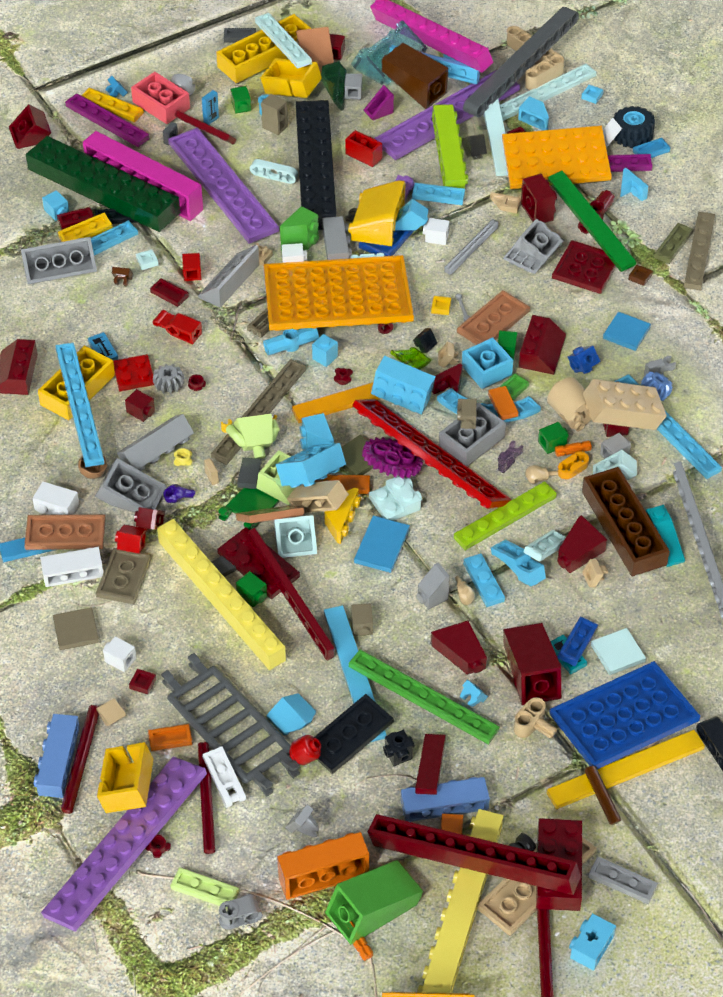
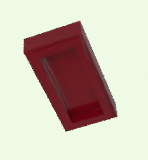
(169, 292)

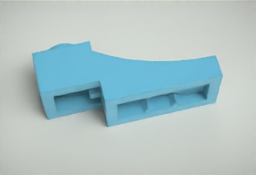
(521, 564)

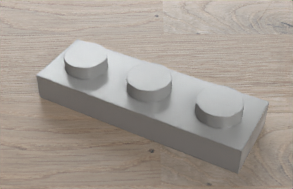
(623, 880)

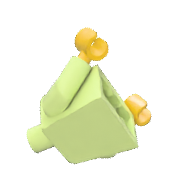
(253, 432)

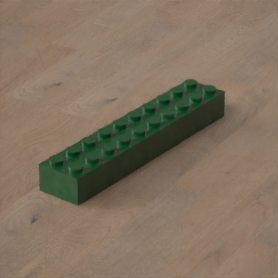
(103, 183)

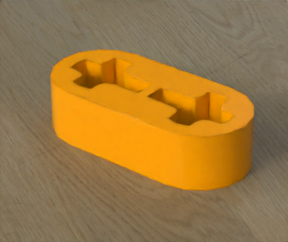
(572, 464)

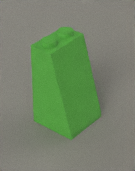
(372, 900)

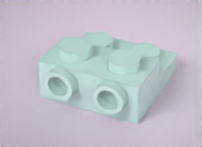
(396, 498)

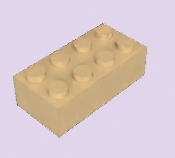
(624, 404)

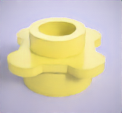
(182, 457)

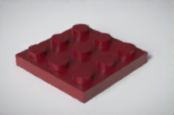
(584, 267)

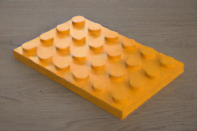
(575, 151)

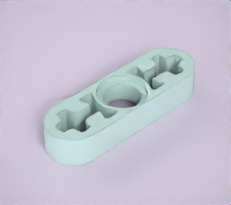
(285, 173)

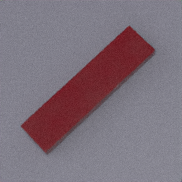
(205, 127)
(430, 764)

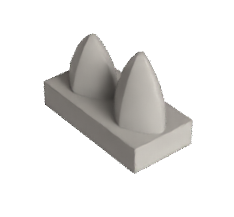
(303, 822)

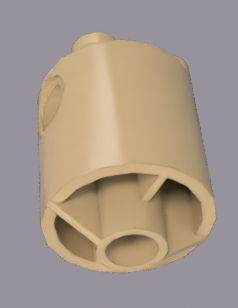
(568, 401)

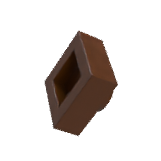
(640, 275)

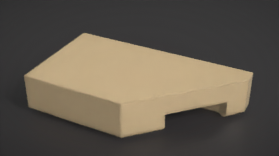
(506, 202)

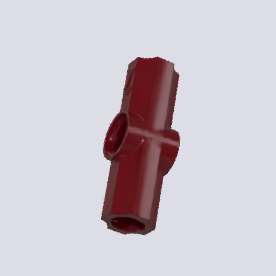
(600, 205)

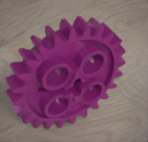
(391, 458)

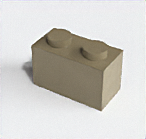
(274, 114)

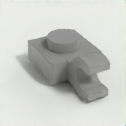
(660, 366)

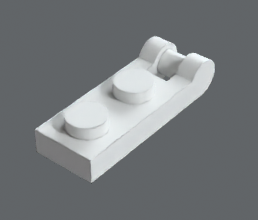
(224, 776)

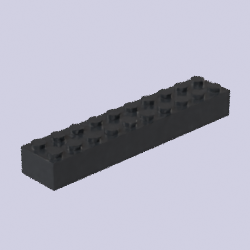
(315, 158)

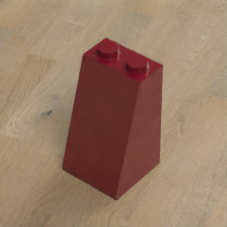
(533, 663)

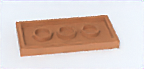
(496, 315)
(64, 532)

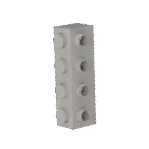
(156, 442)

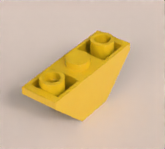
(338, 520)

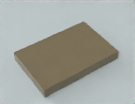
(123, 576)

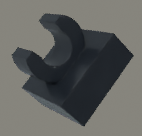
(425, 340)

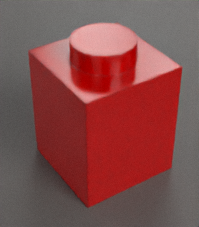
(191, 266)
(130, 538)

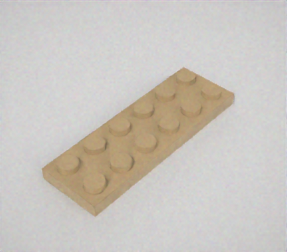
(515, 901)

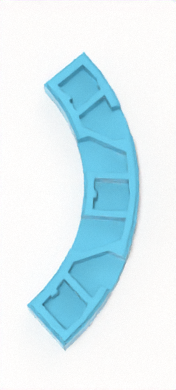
(525, 407)

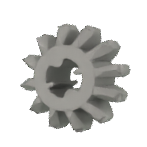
(168, 378)

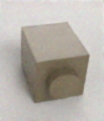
(362, 619)

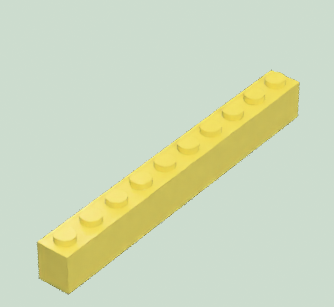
(221, 594)
(460, 914)

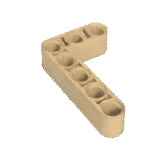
(546, 68)

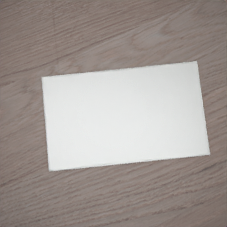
(611, 131)

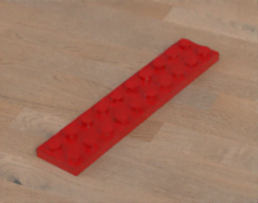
(432, 453)

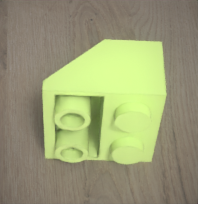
(269, 480)

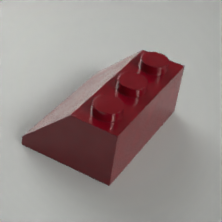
(541, 345)
(17, 367)

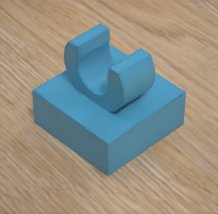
(115, 88)

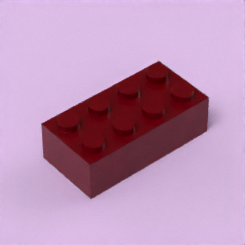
(562, 840)

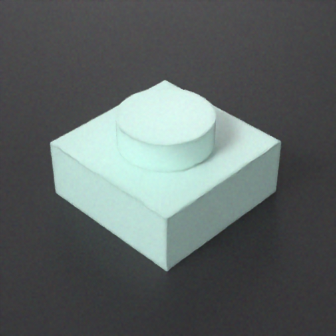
(147, 259)

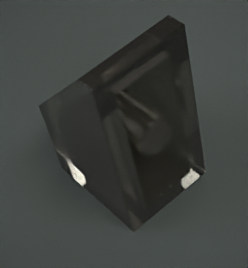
(474, 146)

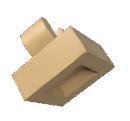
(264, 254)
(447, 355)
(594, 573)

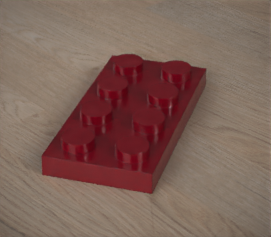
(243, 557)

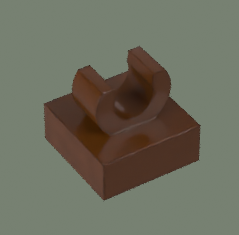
(121, 273)

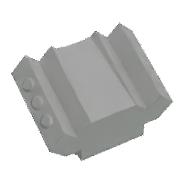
(534, 247)

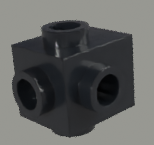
(398, 747)

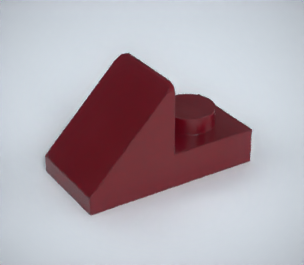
(448, 379)

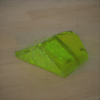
(411, 357)

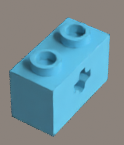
(587, 951)

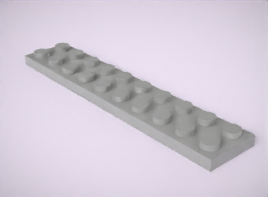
(699, 534)

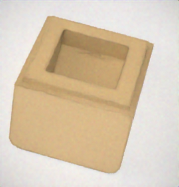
(111, 712)

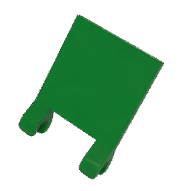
(247, 501)

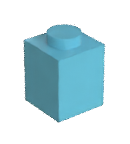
(55, 204)
(324, 350)

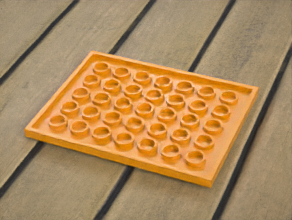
(337, 293)

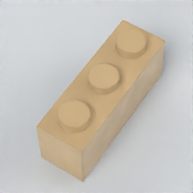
(319, 496)

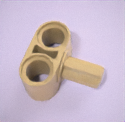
(533, 719)

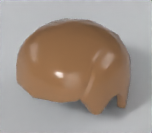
(92, 472)

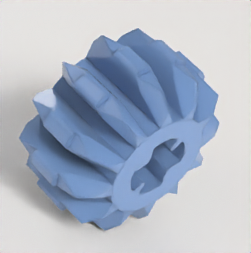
(661, 383)

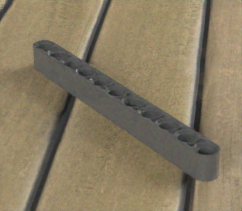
(521, 61)

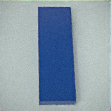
(577, 641)

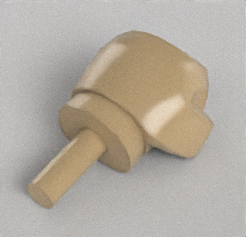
(536, 473)
(465, 592)

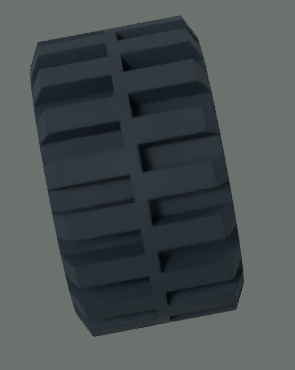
(636, 126)

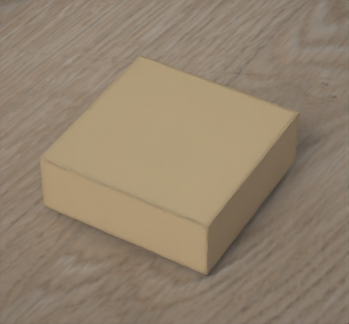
(211, 471)

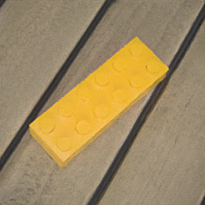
(255, 51)

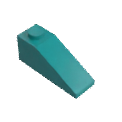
(665, 527)

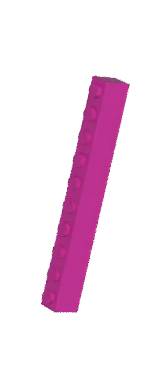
(434, 35)

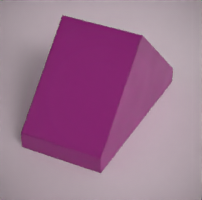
(381, 104)

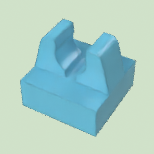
(474, 691)

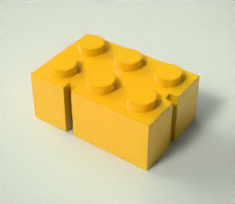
(287, 80)
(125, 783)

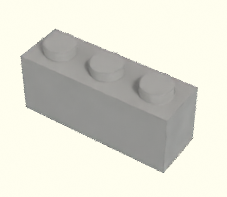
(335, 238)

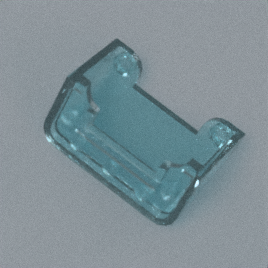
(369, 60)

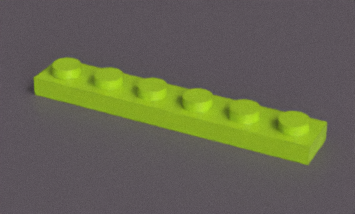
(504, 516)

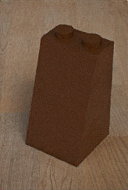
(416, 74)

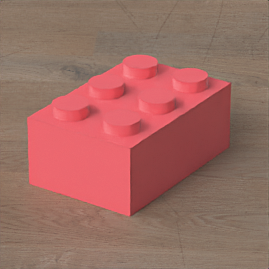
(160, 97)

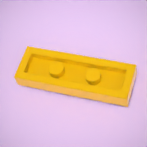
(87, 228)

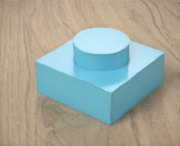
(592, 94)

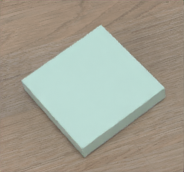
(618, 651)

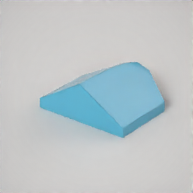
(291, 714)

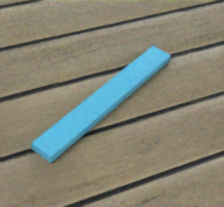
(79, 405)
(684, 442)
(346, 650)

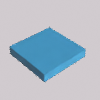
(626, 331)

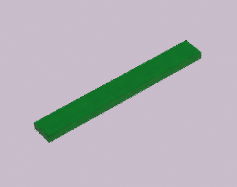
(591, 221)

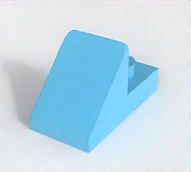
(633, 184)

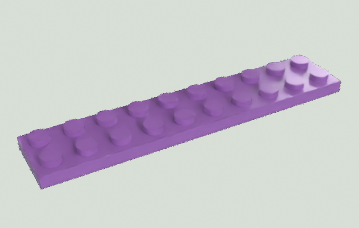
(419, 128)
(223, 185)
(123, 845)

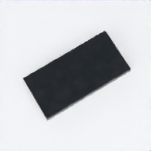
(351, 732)

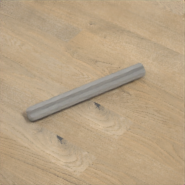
(471, 247)

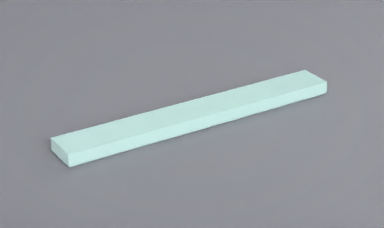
(549, 89)

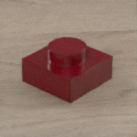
(142, 681)

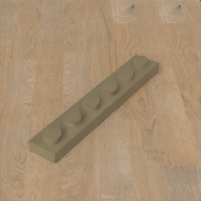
(699, 251)

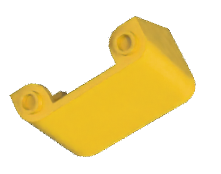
(378, 213)

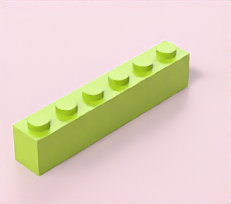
(448, 146)

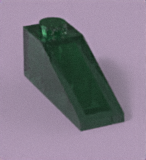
(333, 78)

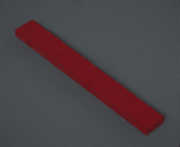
(291, 594)

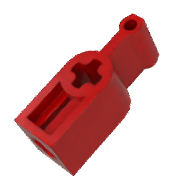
(179, 326)

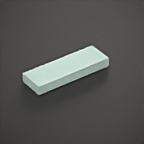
(545, 545)

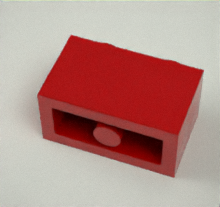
(363, 148)

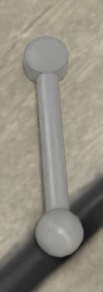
(458, 296)

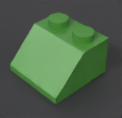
(300, 228)

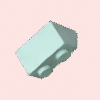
(295, 536)

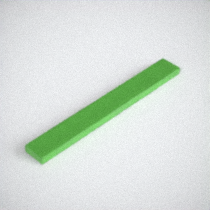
(424, 696)

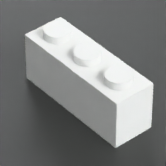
(72, 566)

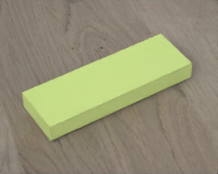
(203, 887)

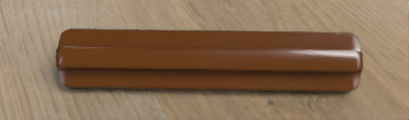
(602, 795)

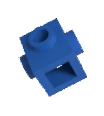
(583, 359)

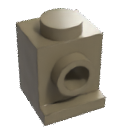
(467, 413)

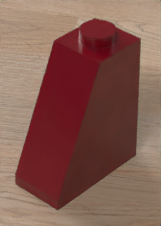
(580, 545)
(460, 647)

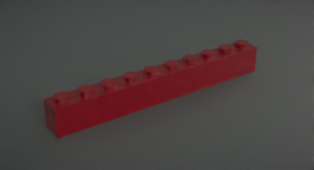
(475, 854)

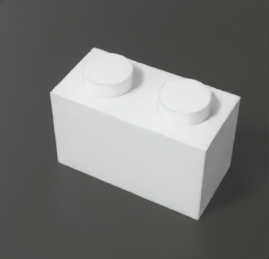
(55, 500)

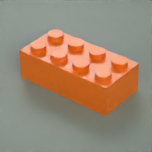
(322, 865)

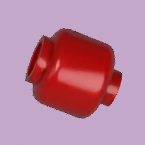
(305, 749)

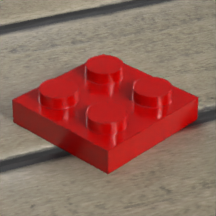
(133, 372)

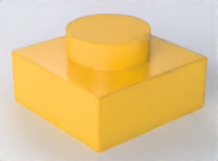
(441, 305)

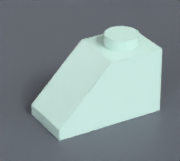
(620, 459)

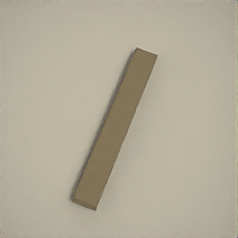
(263, 405)

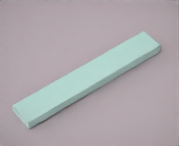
(283, 40)
(495, 129)

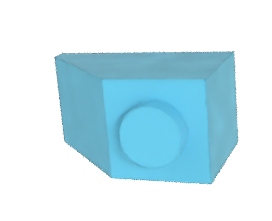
(534, 113)
(411, 216)

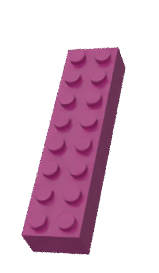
(148, 170)

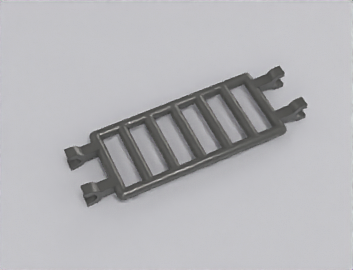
(203, 674)

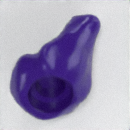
(176, 492)

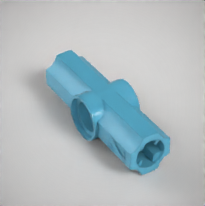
(290, 340)

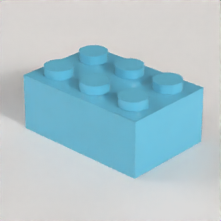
(402, 385)
(311, 465)

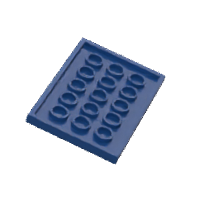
(624, 715)

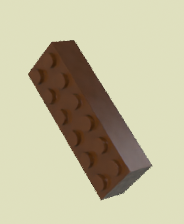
(625, 521)

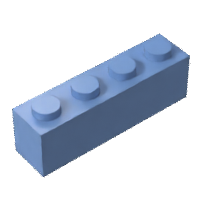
(57, 755)
(451, 798)

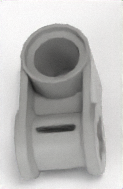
(241, 912)

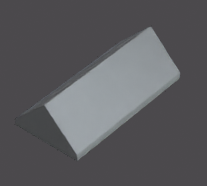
(58, 260)
(231, 277)

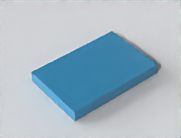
(381, 544)

